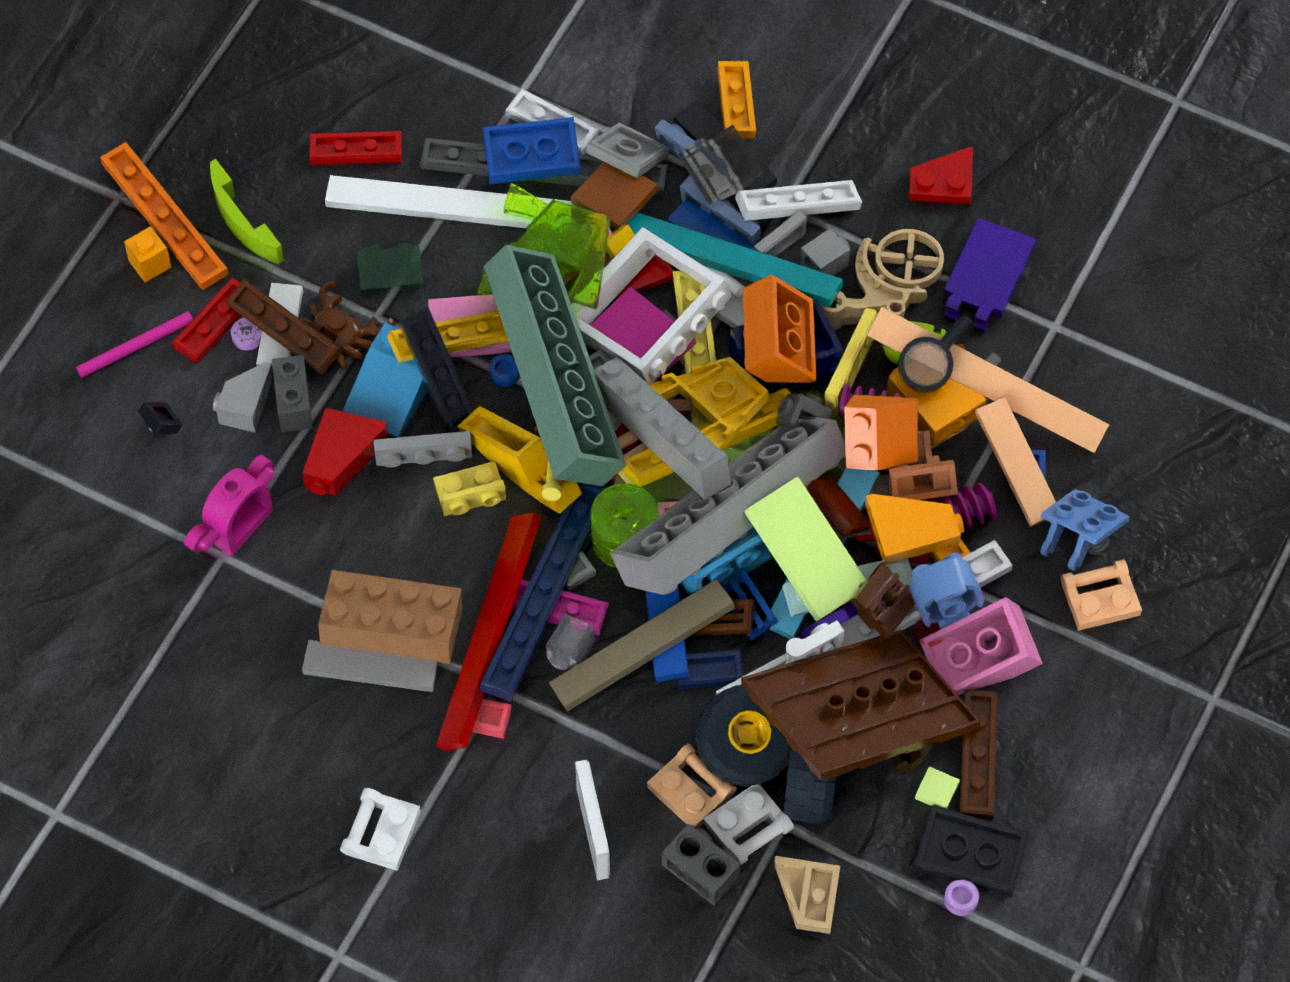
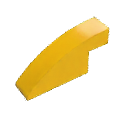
(516, 455)

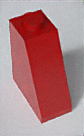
(340, 450)

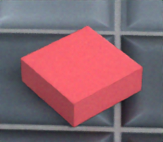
(492, 718)

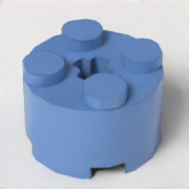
(945, 590)

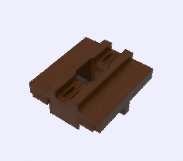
(883, 586)

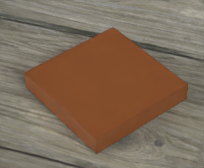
(614, 194)

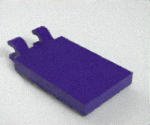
(987, 272)

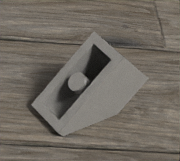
(244, 398)

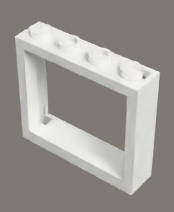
(682, 331)

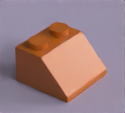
(880, 432)

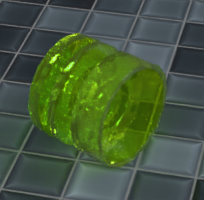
(607, 517)

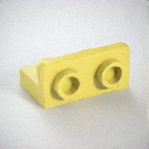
(470, 489)

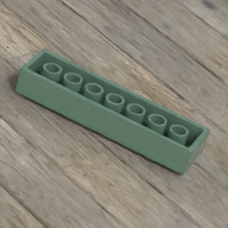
(554, 366)

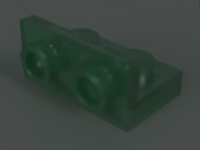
(389, 266)

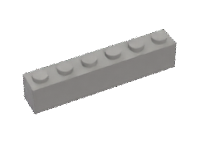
(663, 428)

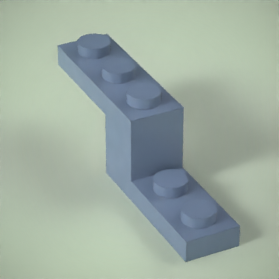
(722, 210)

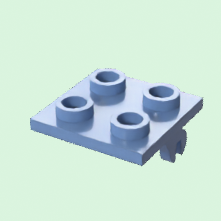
(1084, 516)

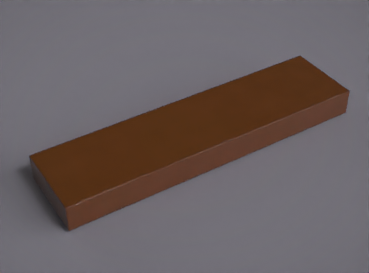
(283, 326)
(979, 756)

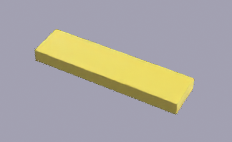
(850, 362)

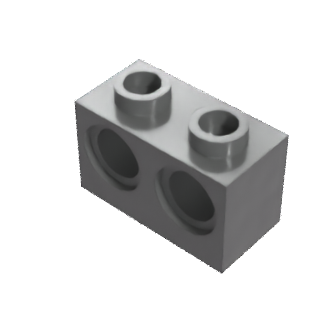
(292, 393)
(694, 869)

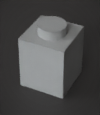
(826, 253)

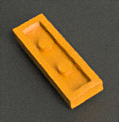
(736, 97)

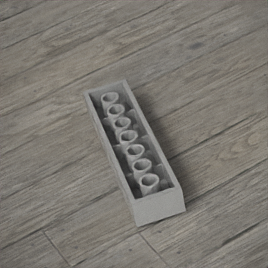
(702, 528)

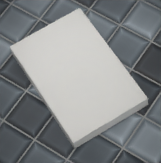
(592, 819)

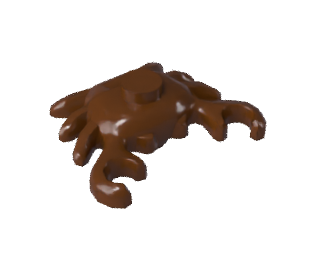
(340, 327)

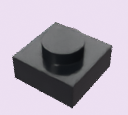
(160, 418)

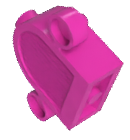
(234, 508)

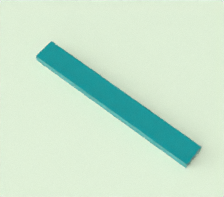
(740, 260)

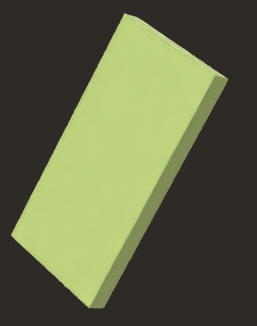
(806, 548)

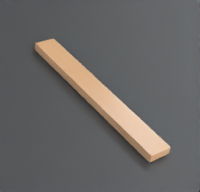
(997, 383)

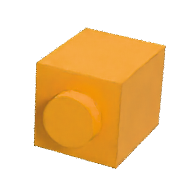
(147, 254)

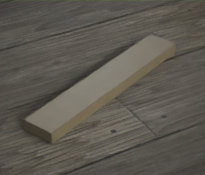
(642, 645)

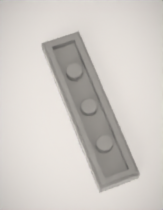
(369, 667)

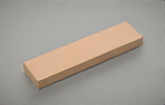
(1016, 459)

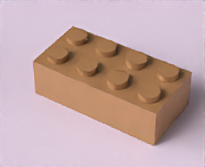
(390, 616)

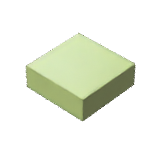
(937, 788)

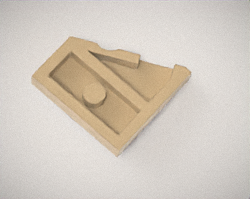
(809, 891)

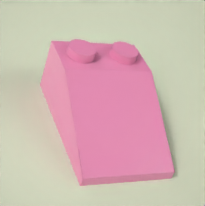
(983, 648)

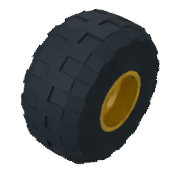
(740, 740)
(806, 795)

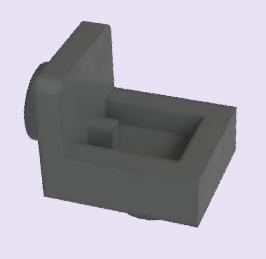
(798, 404)

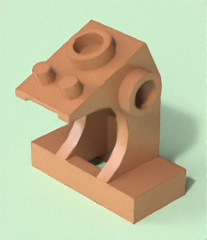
(928, 470)

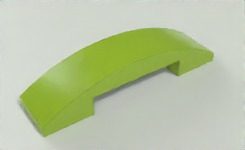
(257, 240)

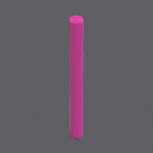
(134, 344)

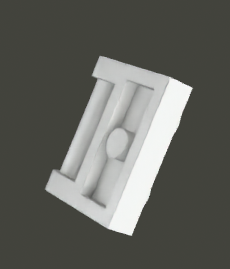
(822, 639)
(741, 816)
(391, 832)

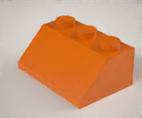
(778, 332)

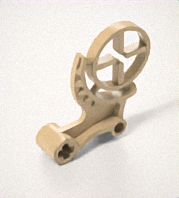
(886, 289)

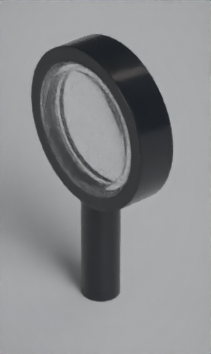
(927, 362)

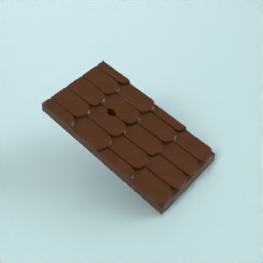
(860, 704)

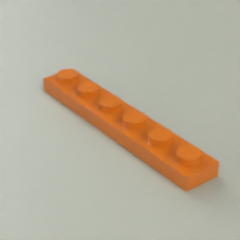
(164, 216)

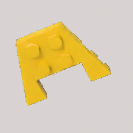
(721, 393)

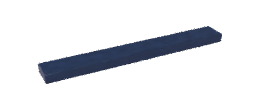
(541, 596)

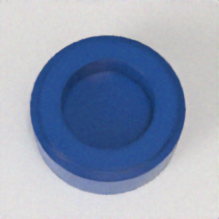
(503, 370)

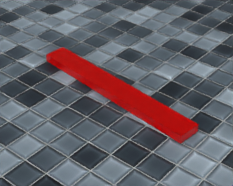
(488, 631)

